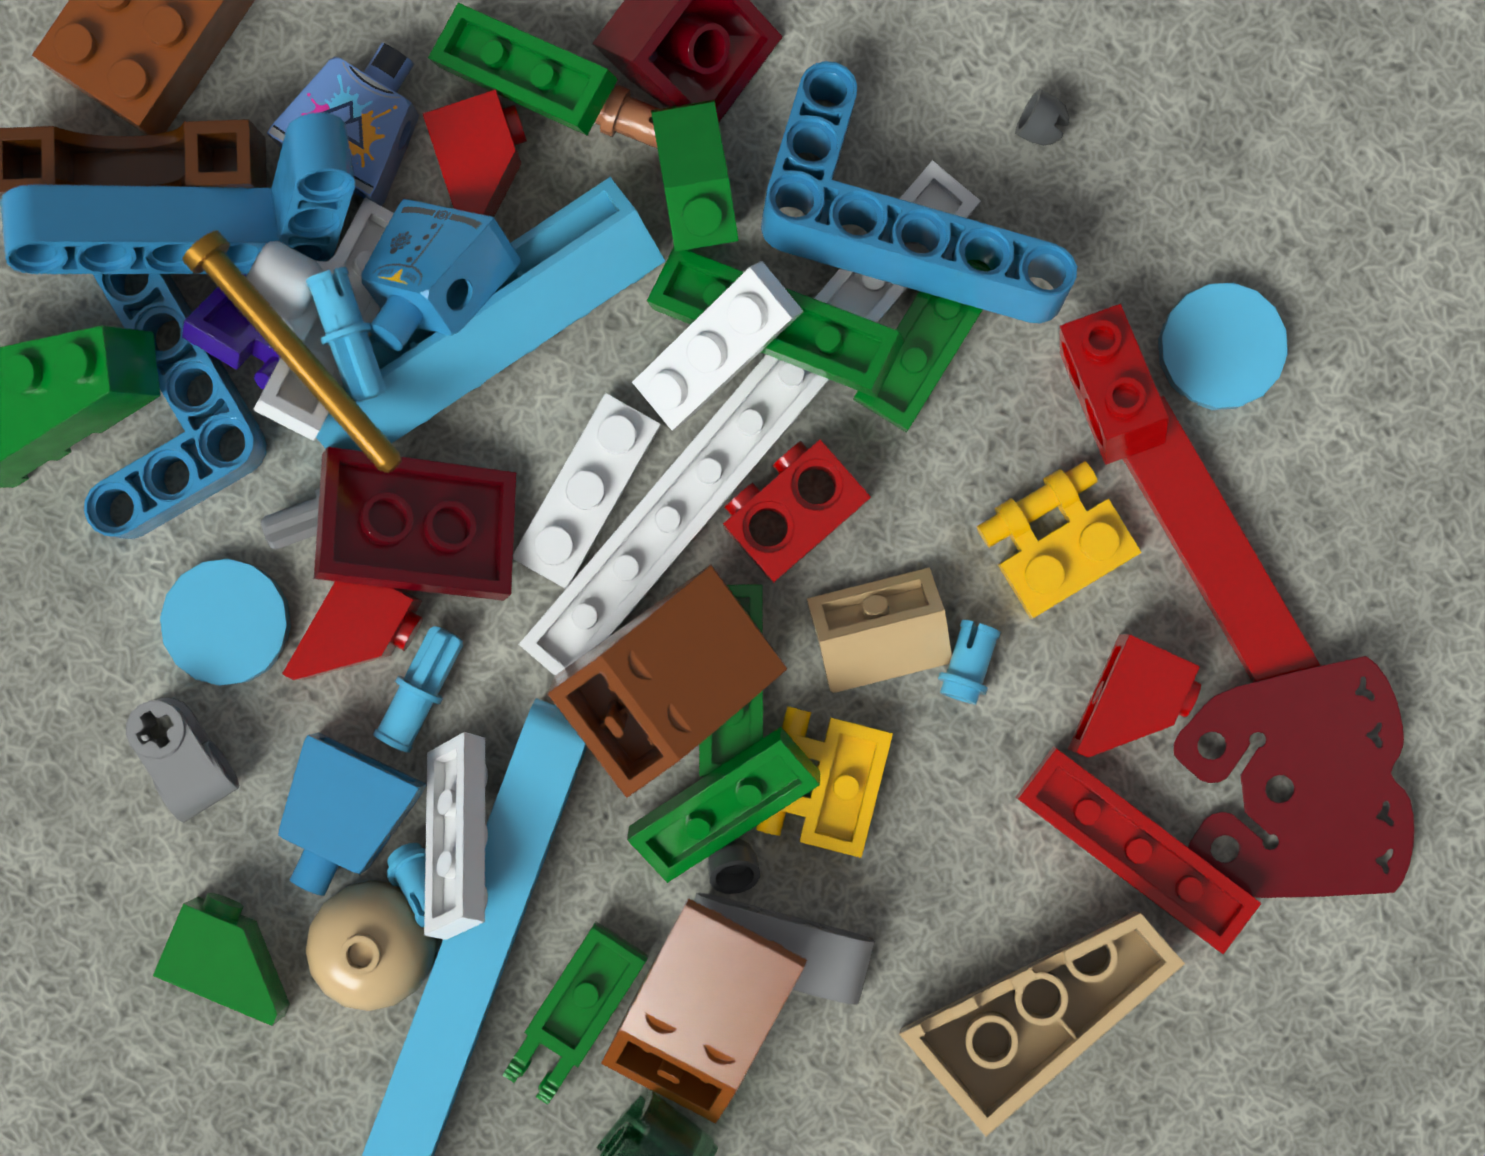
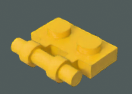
(1068, 557)
(850, 778)

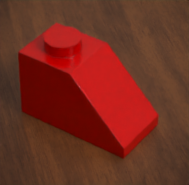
(477, 150)
(354, 628)
(1135, 696)

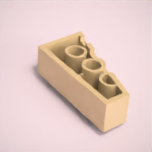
(1031, 1024)

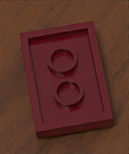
(417, 526)

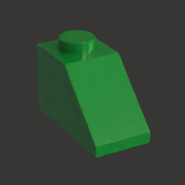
(695, 175)
(223, 959)

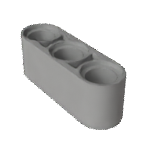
(834, 956)

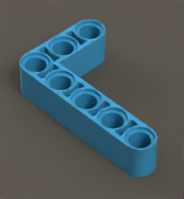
(893, 221)
(154, 226)
(202, 424)

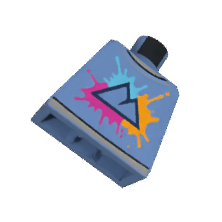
(374, 114)

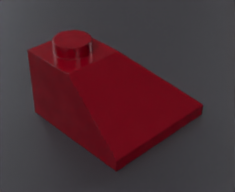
(688, 48)

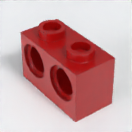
(1113, 384)
(805, 522)

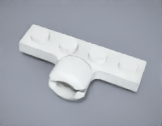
(281, 279)

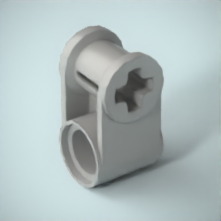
(187, 766)

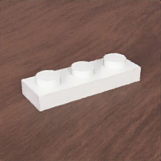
(717, 345)
(586, 491)
(455, 837)

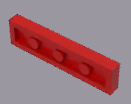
(1138, 850)

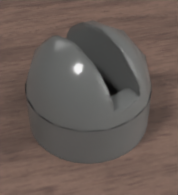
(1040, 117)
(733, 868)

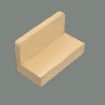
(881, 630)

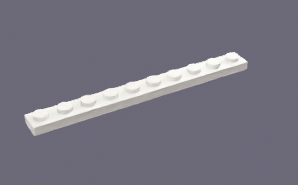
(712, 466)

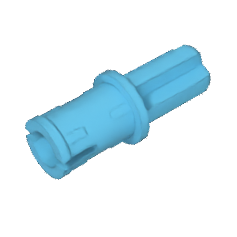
(346, 334)
(419, 689)

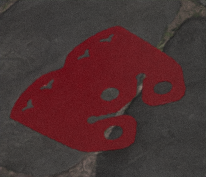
(1338, 776)

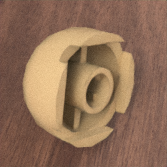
(368, 947)

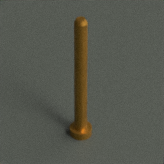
(210, 256)

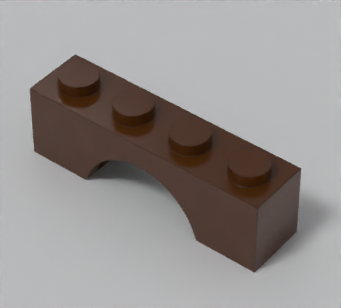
(190, 156)

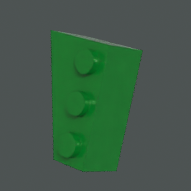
(66, 390)

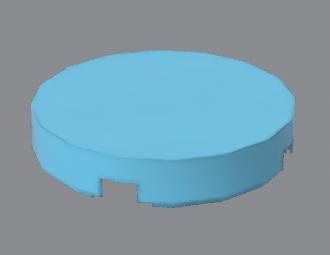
(1222, 346)
(225, 622)

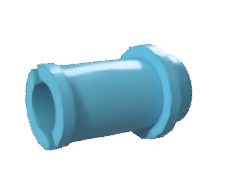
(969, 662)
(408, 873)

